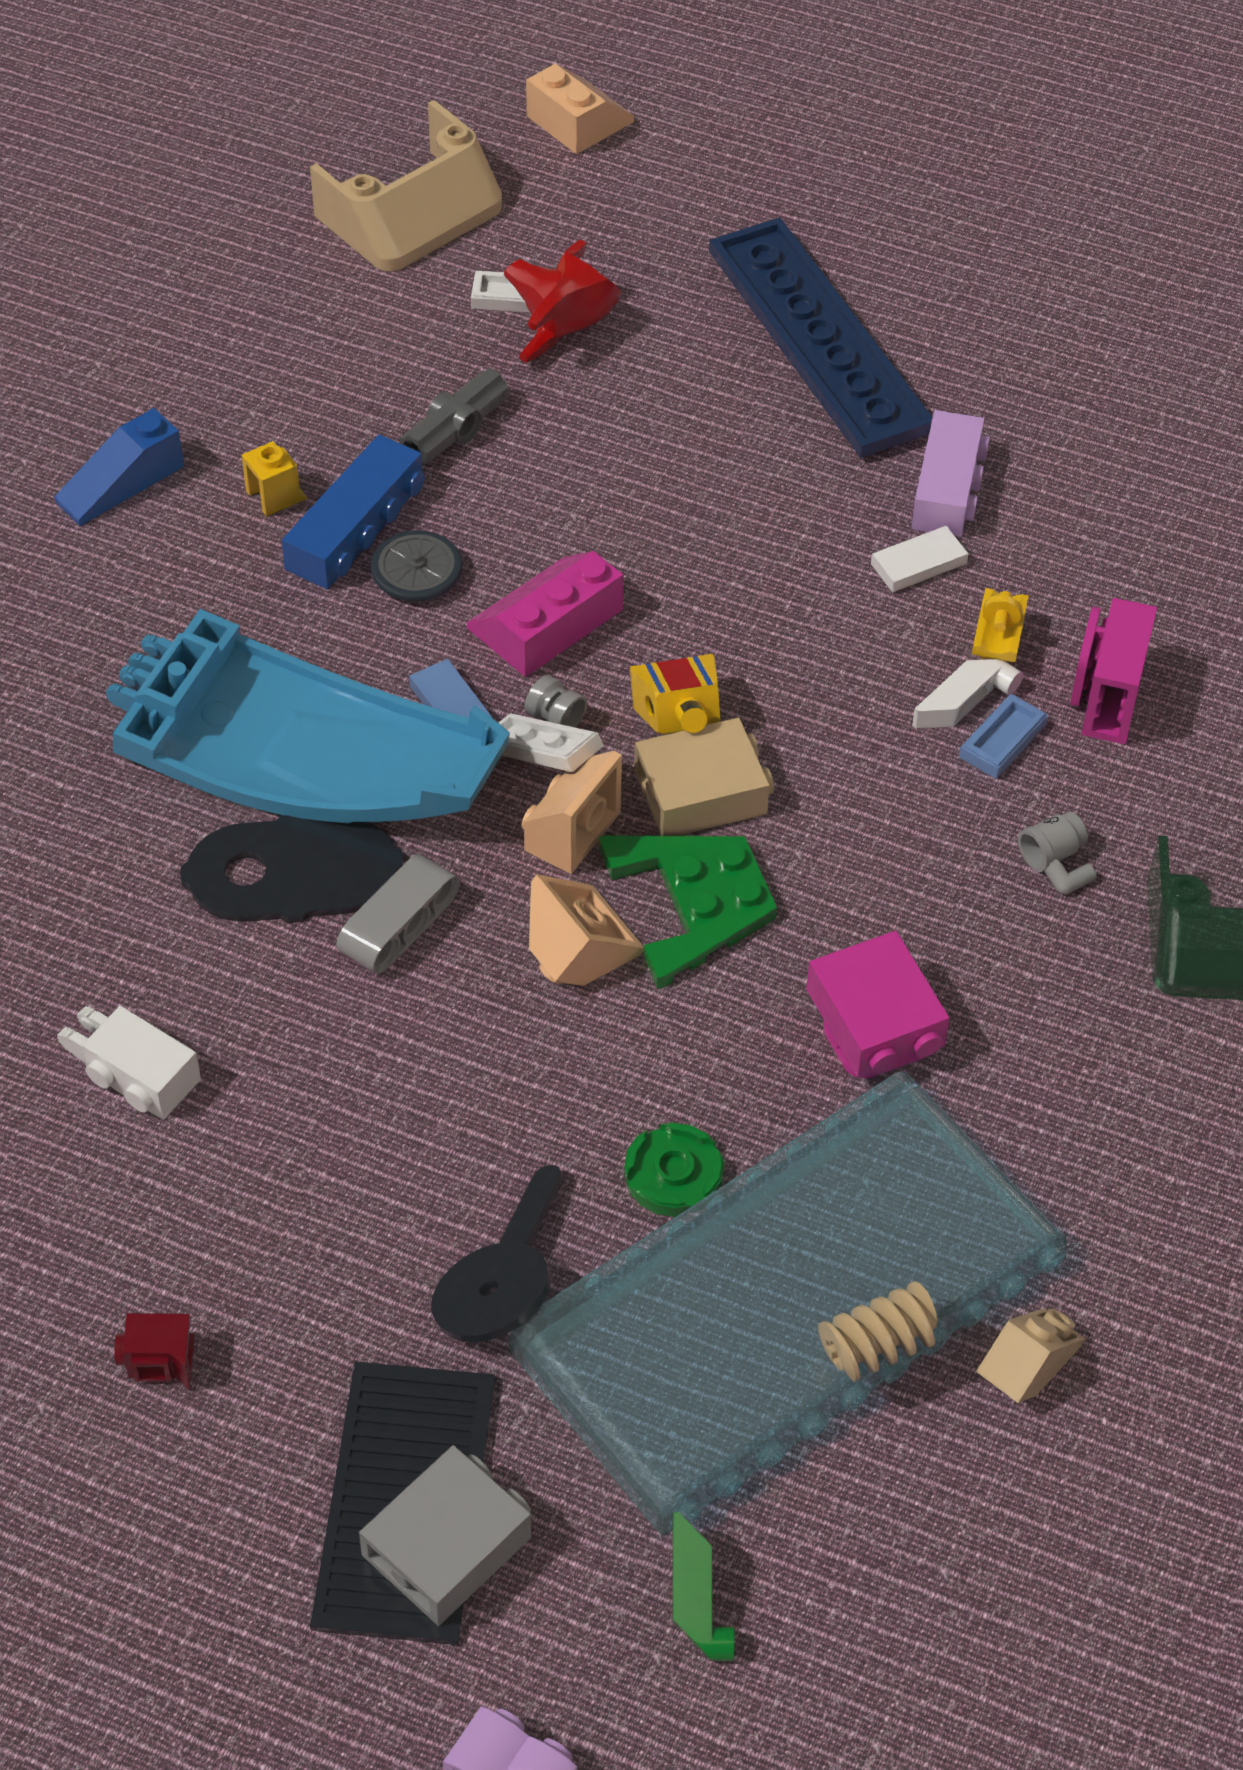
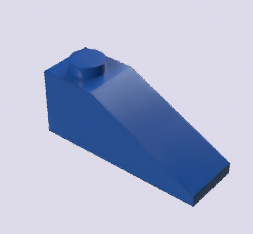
(123, 466)

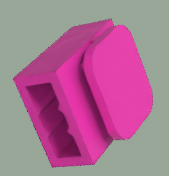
(1113, 668)
(876, 1006)

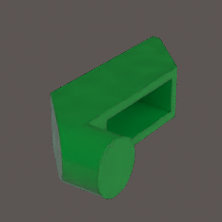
(694, 1592)

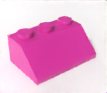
(551, 611)

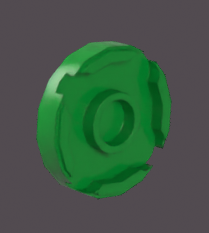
(672, 1168)

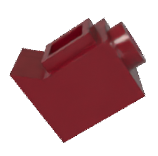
(156, 1347)

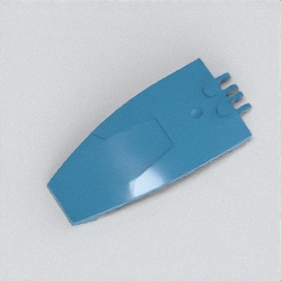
(294, 734)

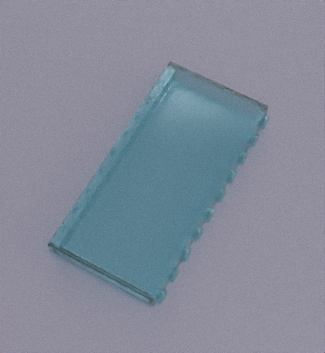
(704, 1336)

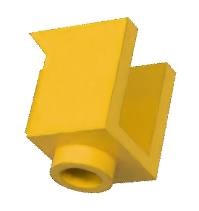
(274, 475)

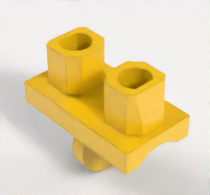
(1000, 625)

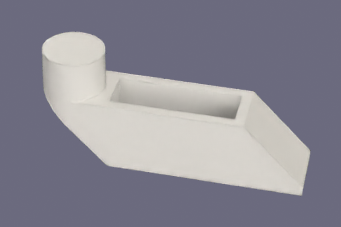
(964, 691)

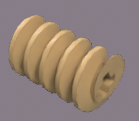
(879, 1330)

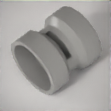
(555, 704)

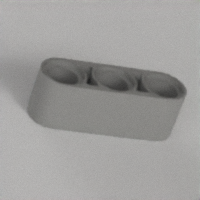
(398, 913)

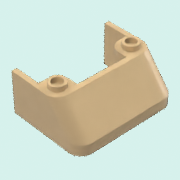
(419, 210)

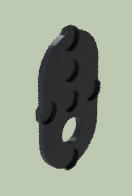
(308, 867)

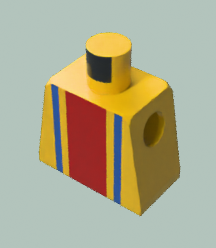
(677, 694)

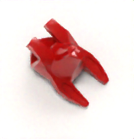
(561, 298)

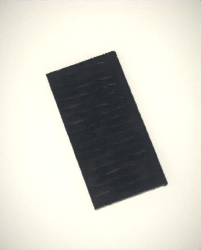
(391, 1434)

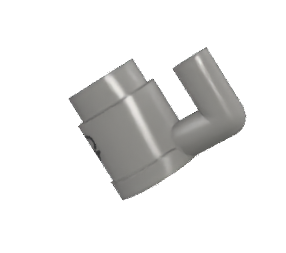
(1053, 841)

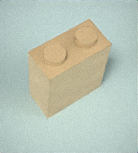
(702, 778)

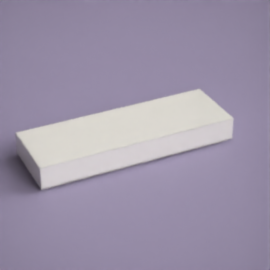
(549, 742)

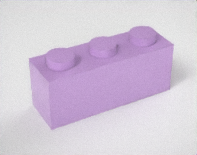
(950, 473)

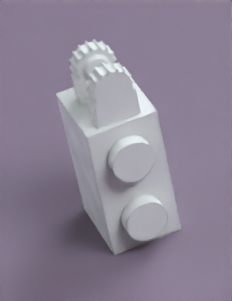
(134, 1059)

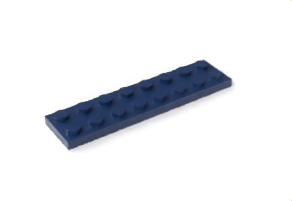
(821, 337)

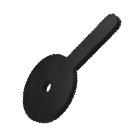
(510, 1266)

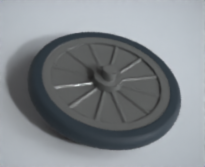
(416, 565)

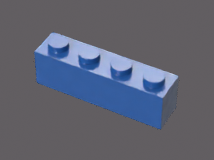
(353, 512)

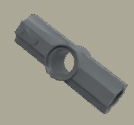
(456, 415)

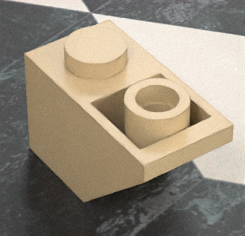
(1030, 1353)

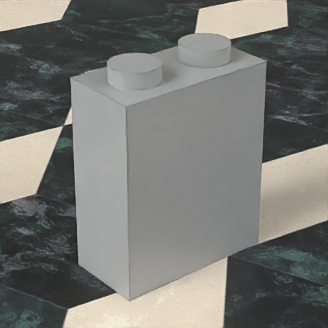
(446, 1534)

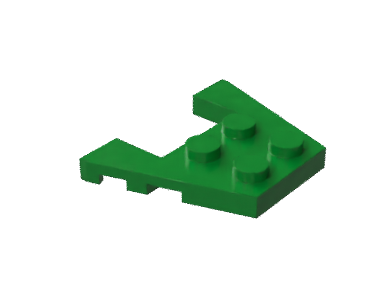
(712, 889)

